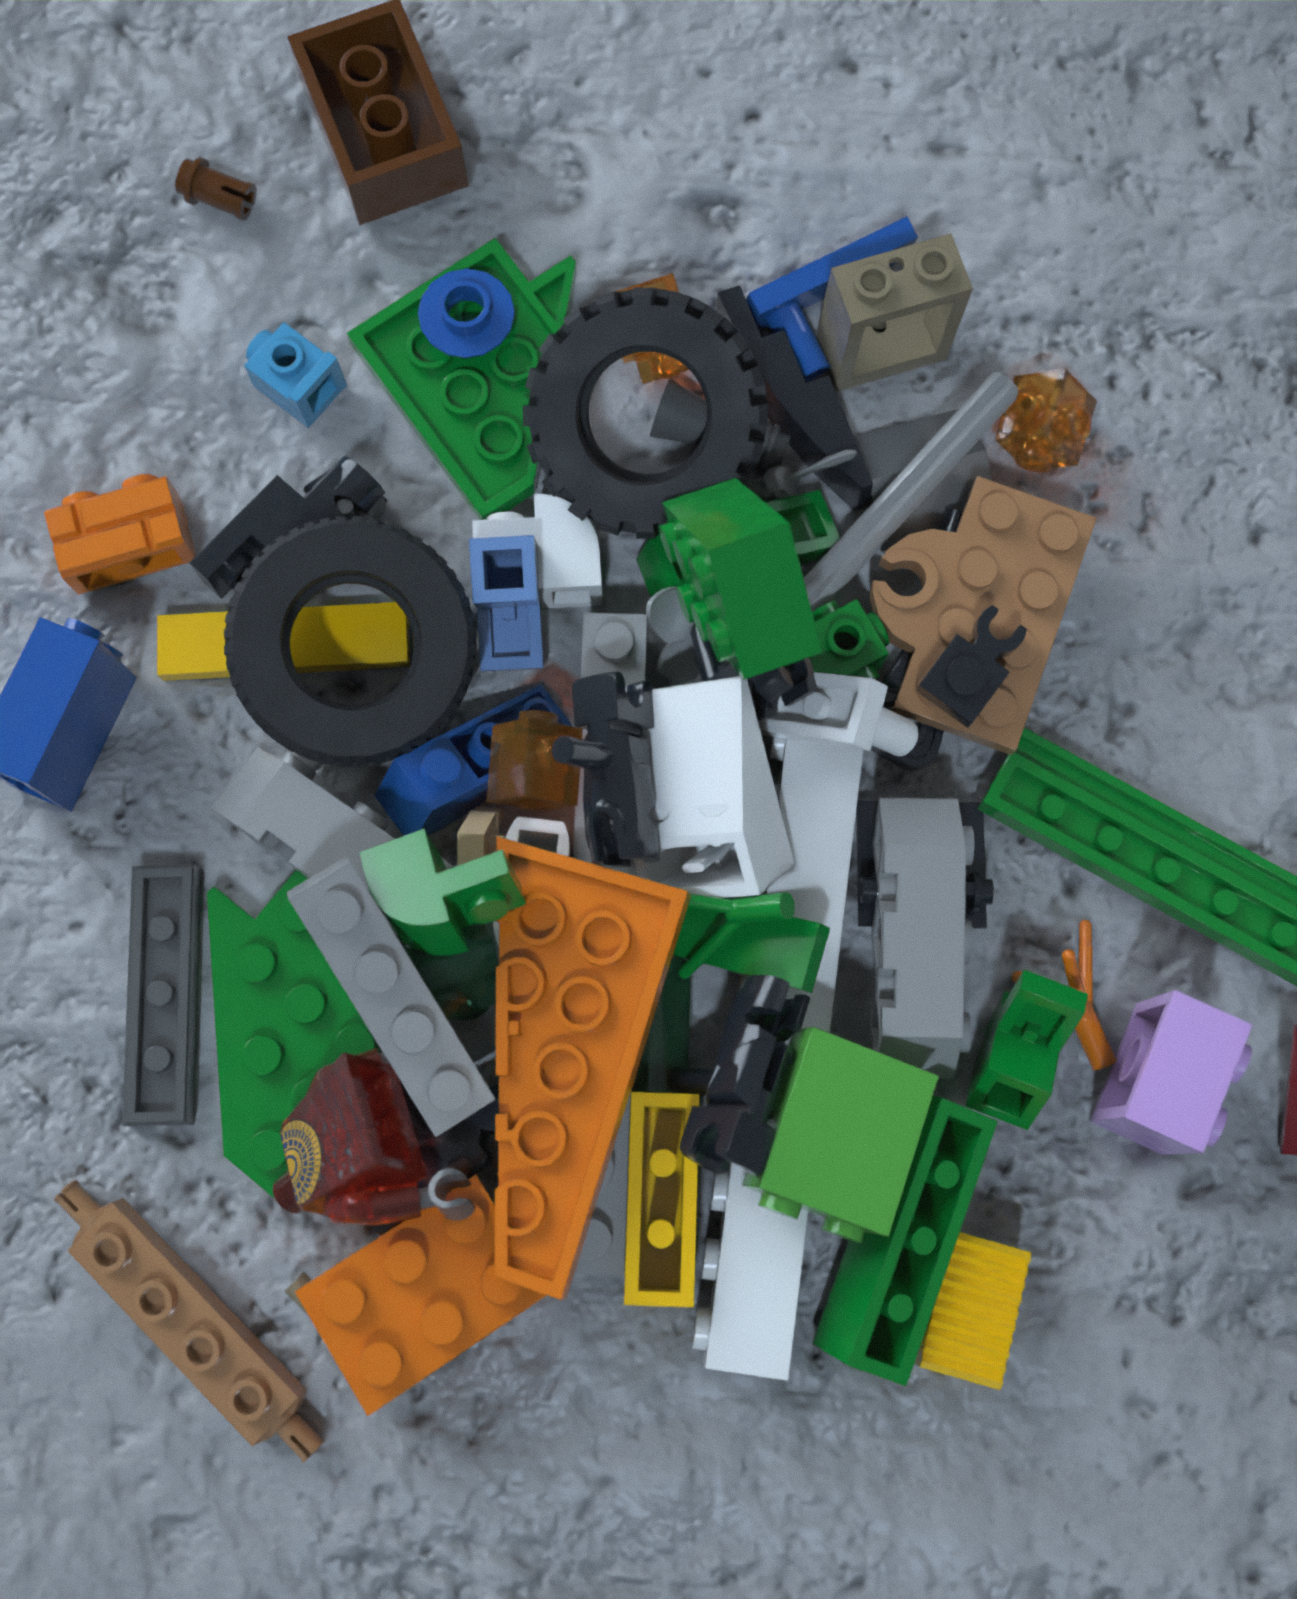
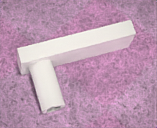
(844, 714)

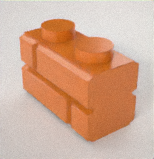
(119, 533)

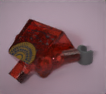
(357, 1150)

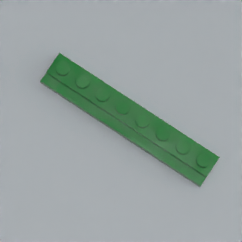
(1148, 851)

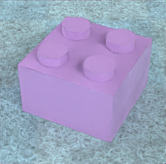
(1173, 1074)

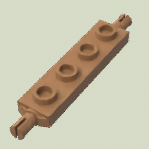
(188, 1322)

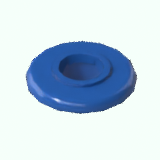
(470, 337)

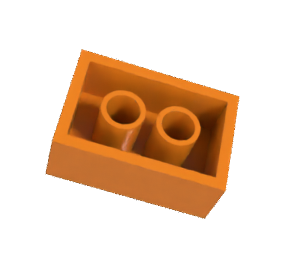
(413, 1299)

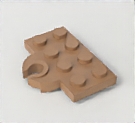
(1006, 555)

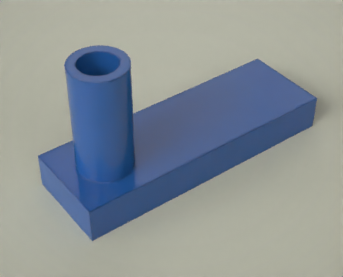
(782, 300)

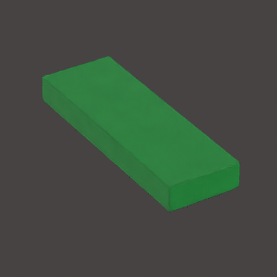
(771, 948)

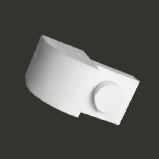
(565, 550)

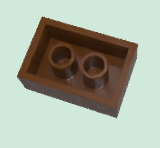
(379, 111)

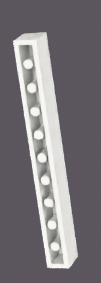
(758, 1250)

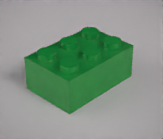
(740, 577)

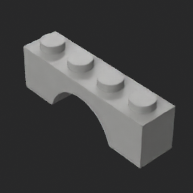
(390, 996)

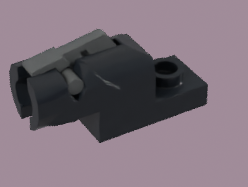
(339, 492)

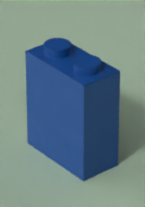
(60, 710)

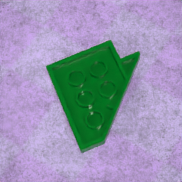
(471, 406)
(274, 1024)

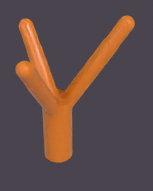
(1089, 1028)

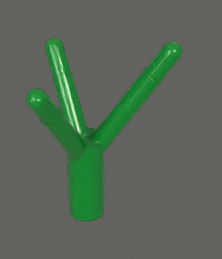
(737, 912)

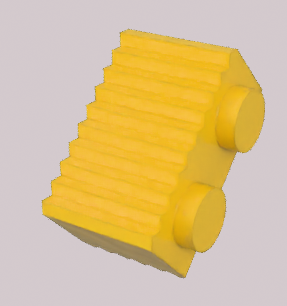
(976, 1312)

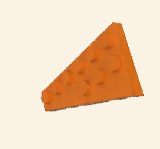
(571, 1028)

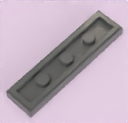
(162, 996)

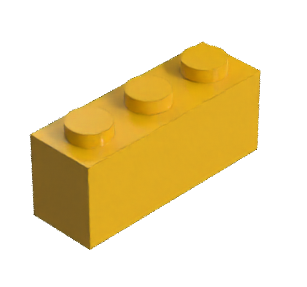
(660, 1203)

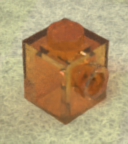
(523, 765)

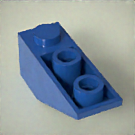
(451, 771)

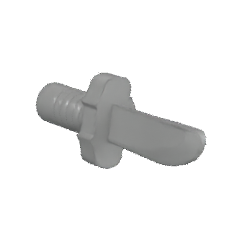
(785, 481)

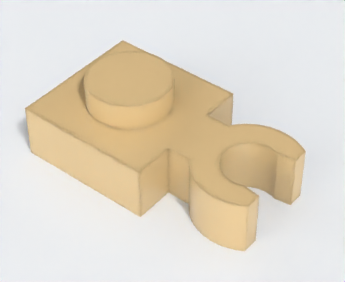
(478, 833)

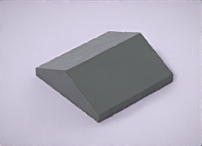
(894, 447)

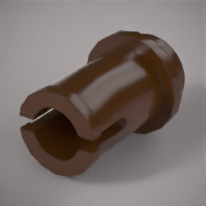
(214, 188)

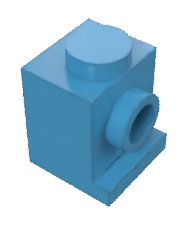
(298, 388)

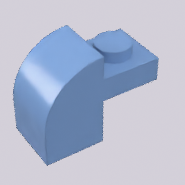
(507, 602)

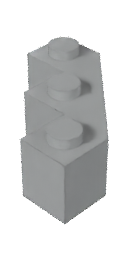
(298, 819)
(921, 933)

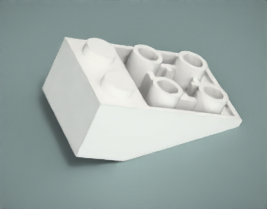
(713, 793)

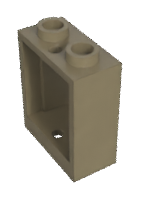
(911, 308)

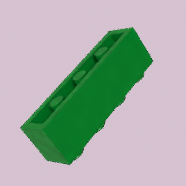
(892, 1282)

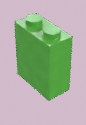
(843, 1135)

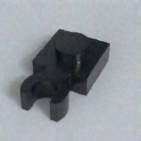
(967, 673)

